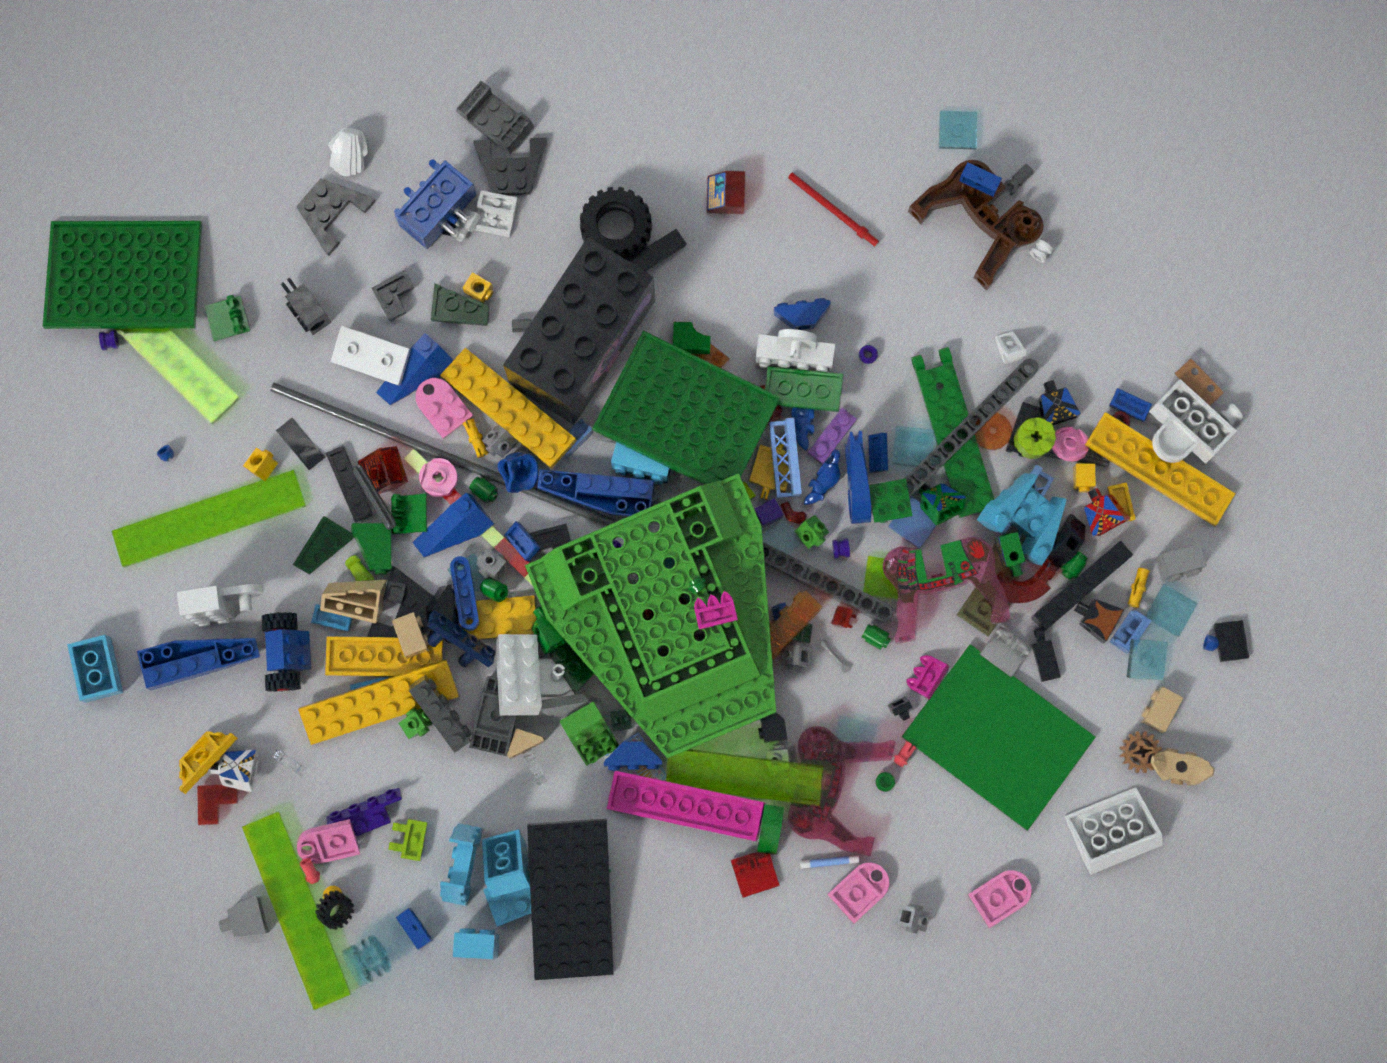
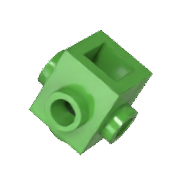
(812, 532)
(415, 723)

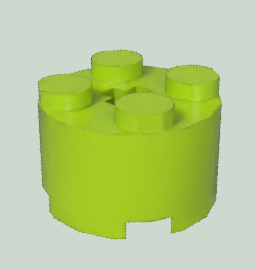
(1042, 430)

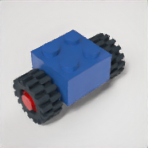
(285, 651)

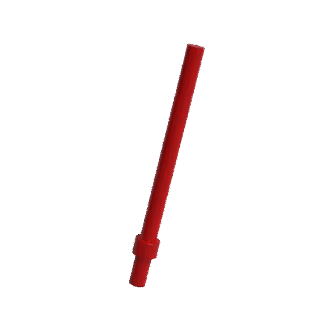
(862, 232)

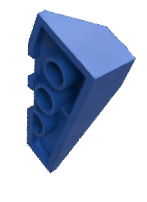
(425, 362)
(457, 524)

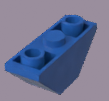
(802, 314)
(632, 756)

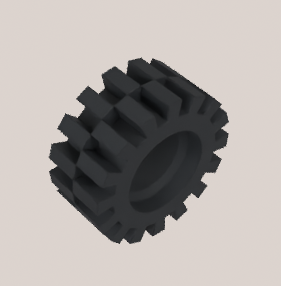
(328, 904)

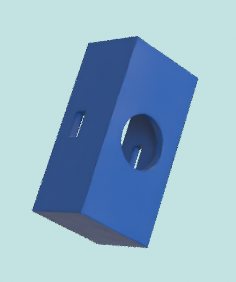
(987, 180)
(418, 936)

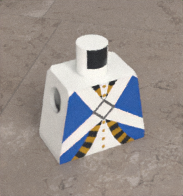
(237, 769)

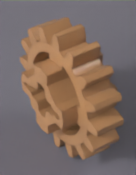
(1139, 745)

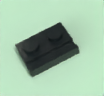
(1231, 641)

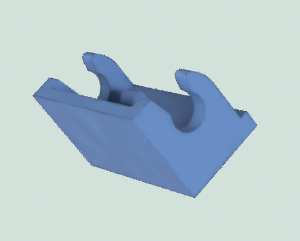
(581, 432)
(1131, 628)

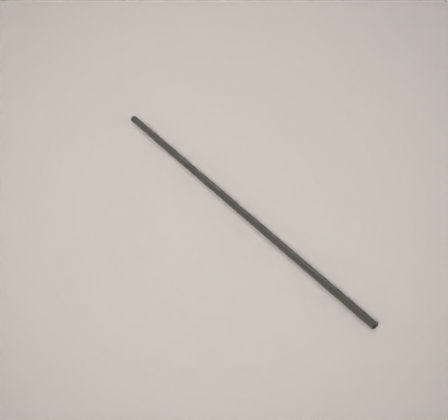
(435, 452)

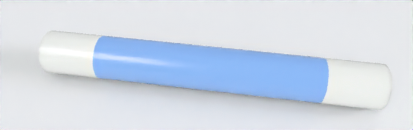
(829, 861)

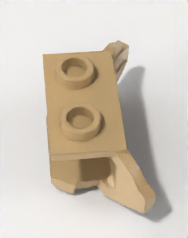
(1197, 768)

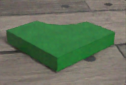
(689, 339)

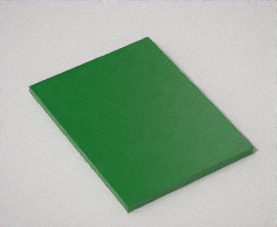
(122, 275)
(685, 412)
(998, 737)

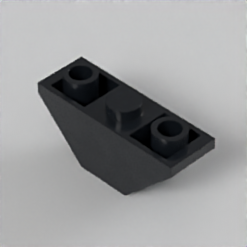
(1067, 541)
(444, 604)

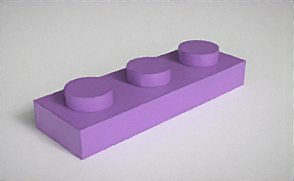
(832, 436)

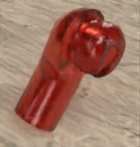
(793, 516)

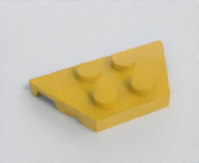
(202, 756)

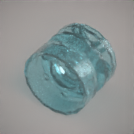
(364, 961)

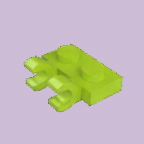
(413, 839)

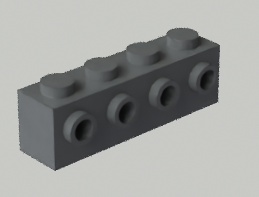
(440, 714)

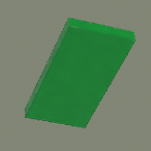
(805, 388)

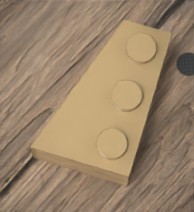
(355, 599)

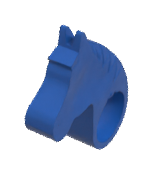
(858, 481)

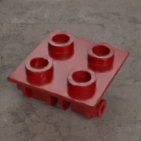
(754, 873)

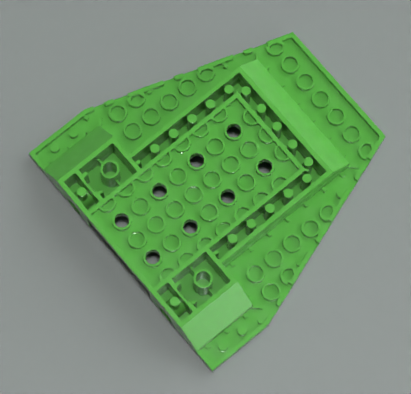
(700, 685)

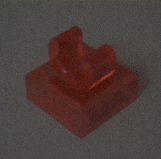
(842, 617)

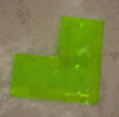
(875, 581)

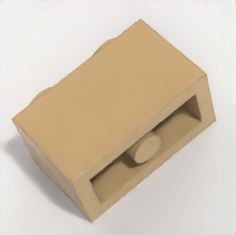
(410, 635)
(1161, 709)

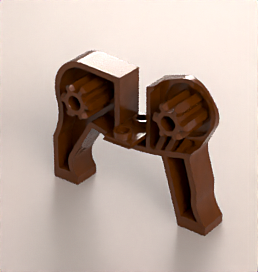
(1012, 230)

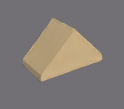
(523, 741)

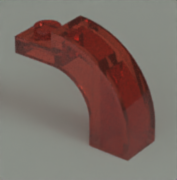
(1029, 589)

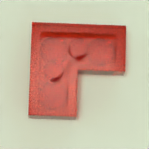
(209, 800)

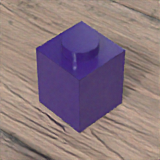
(768, 513)

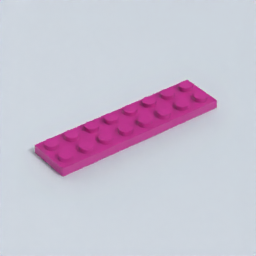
(686, 806)

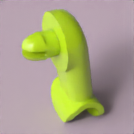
(358, 569)

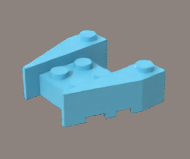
(1029, 514)
(458, 889)

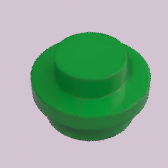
(697, 584)
(885, 781)

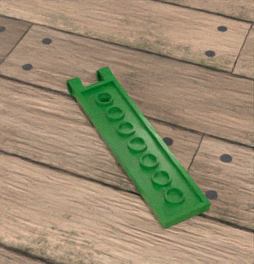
(946, 411)

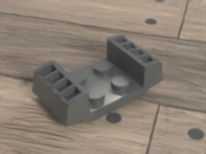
(494, 118)
(491, 730)

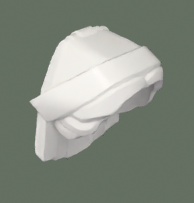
(348, 151)

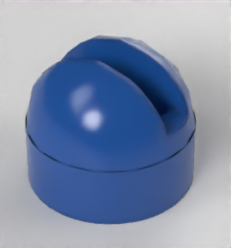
(165, 453)
(1210, 643)

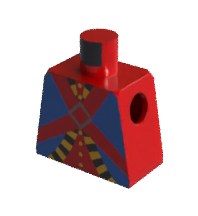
(1104, 513)

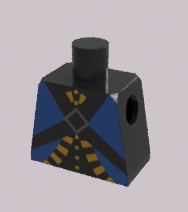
(1057, 405)

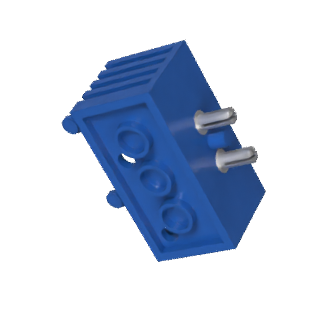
(437, 207)

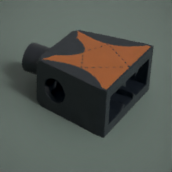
(1099, 618)

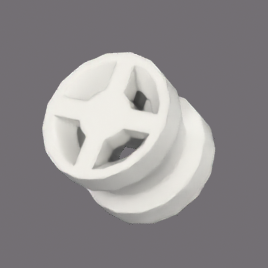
(1041, 251)
(1231, 414)

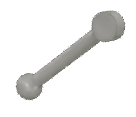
(845, 668)

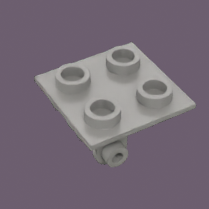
(1006, 650)

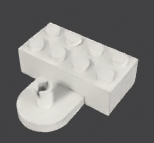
(794, 350)
(1188, 426)
(216, 603)
(524, 676)

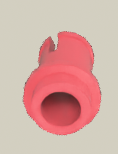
(904, 754)
(312, 875)

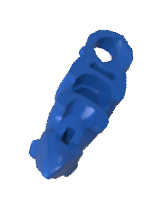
(802, 421)
(828, 477)

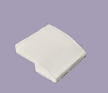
(496, 213)

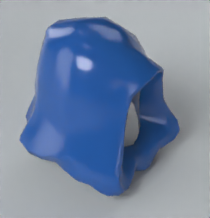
(519, 471)

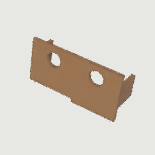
(1199, 382)

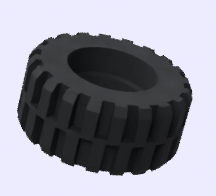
(622, 201)

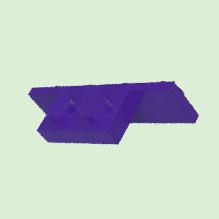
(368, 814)

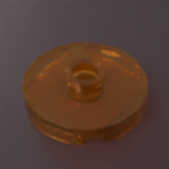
(997, 440)

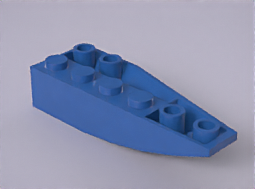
(604, 493)
(190, 659)

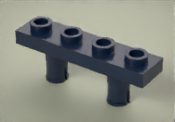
(455, 634)

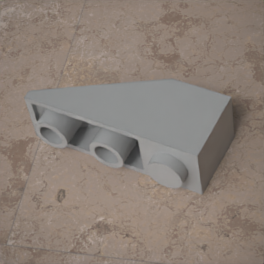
(567, 705)

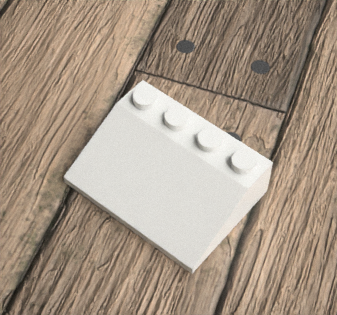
(1114, 830)

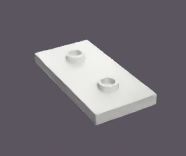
(370, 355)

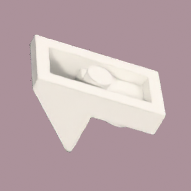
(1010, 347)

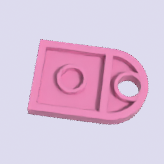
(443, 407)
(328, 842)
(858, 891)
(999, 897)

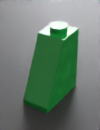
(374, 545)
(770, 829)

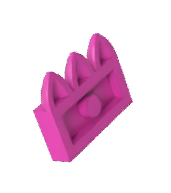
(715, 613)
(928, 676)

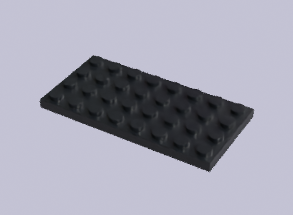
(570, 899)

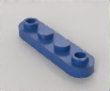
(464, 593)

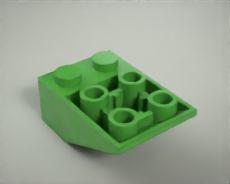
(589, 733)

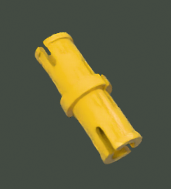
(475, 438)
(1138, 587)

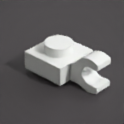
(464, 227)

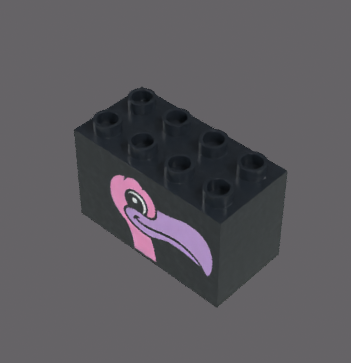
(580, 330)

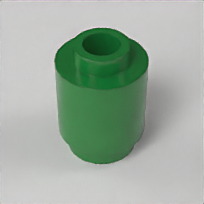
(483, 489)
(1074, 566)
(494, 589)
(876, 636)

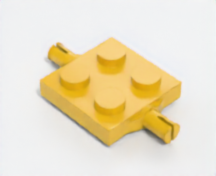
(763, 470)

